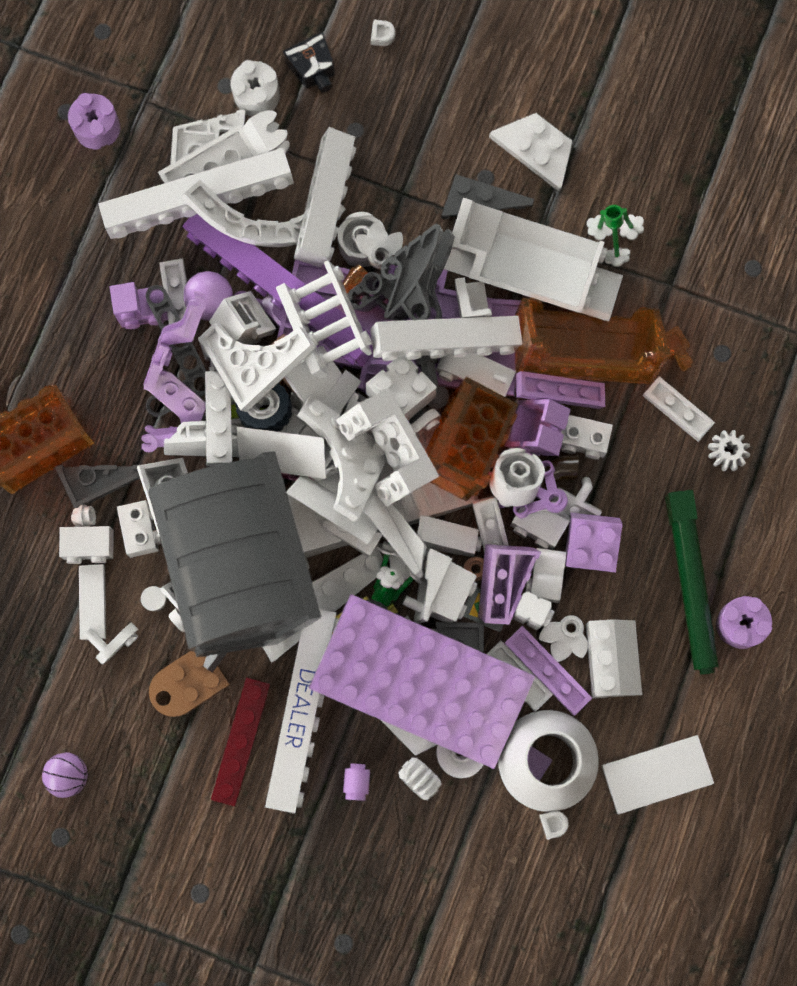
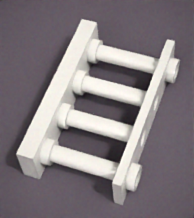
(300, 318)

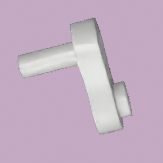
(427, 422)
(125, 637)

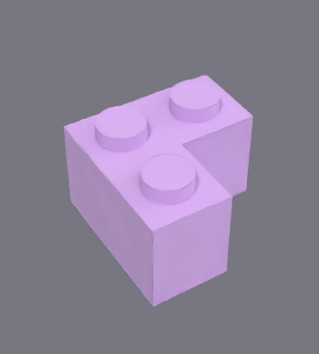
(132, 307)

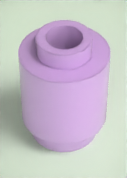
(356, 782)

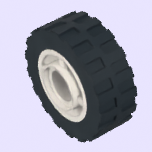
(273, 417)

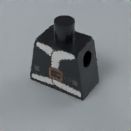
(311, 62)

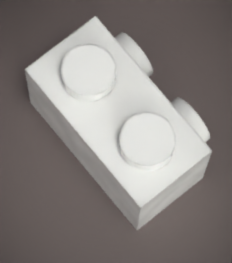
(586, 437)
(138, 529)

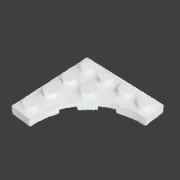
(254, 369)
(358, 460)

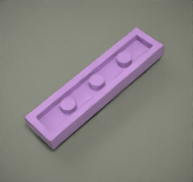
(560, 390)
(548, 670)

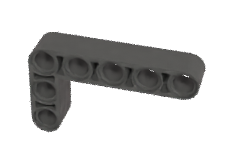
(188, 349)

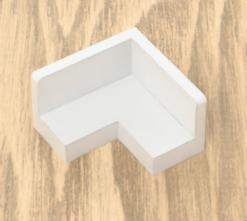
(471, 299)

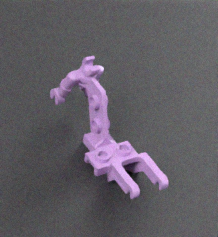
(166, 385)

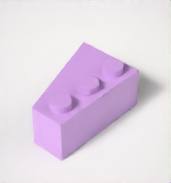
(503, 580)

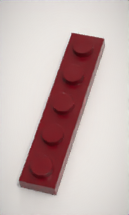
(240, 742)

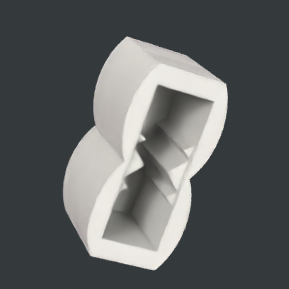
(547, 575)

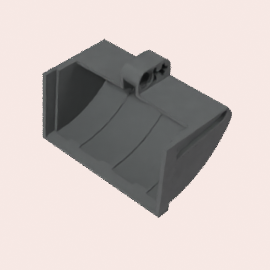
(234, 556)

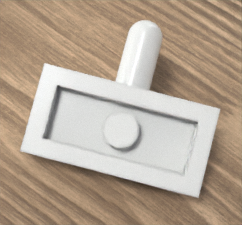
(577, 503)

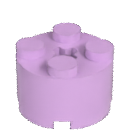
(94, 120)
(741, 609)

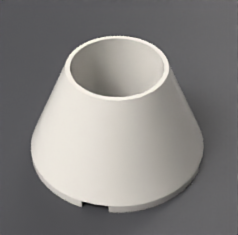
(515, 769)

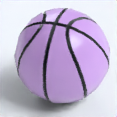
(64, 775)

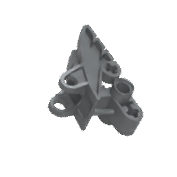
(413, 282)

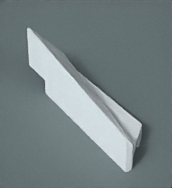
(191, 439)
(397, 532)

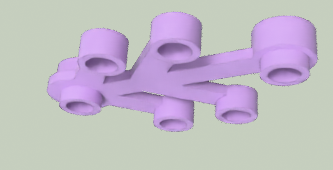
(544, 495)

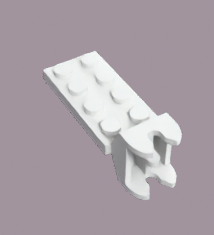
(255, 138)

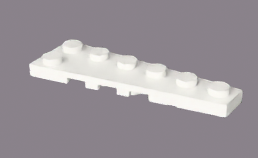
(334, 591)

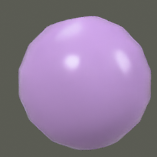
(212, 286)

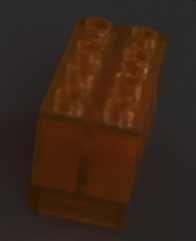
(39, 438)
(469, 438)

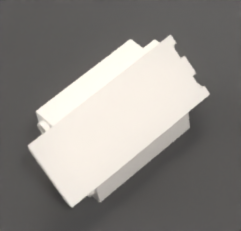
(532, 260)

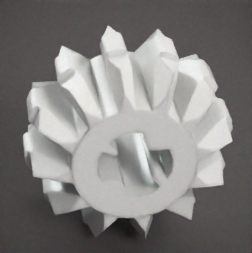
(726, 458)
(419, 778)

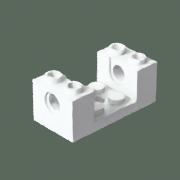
(397, 441)

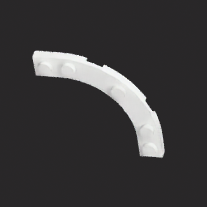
(234, 223)

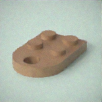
(187, 684)

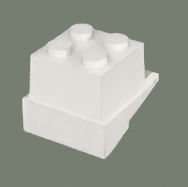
(444, 591)

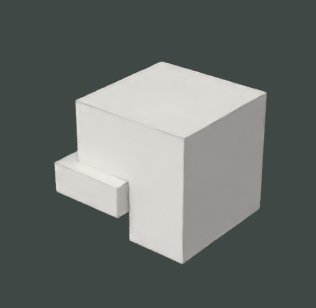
(243, 318)

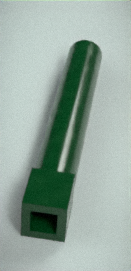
(682, 518)

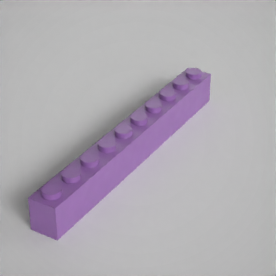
(267, 275)

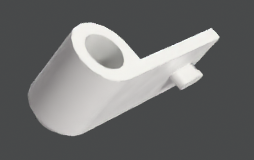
(478, 369)

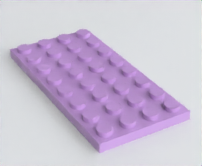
(421, 681)

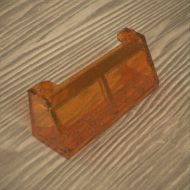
(590, 347)

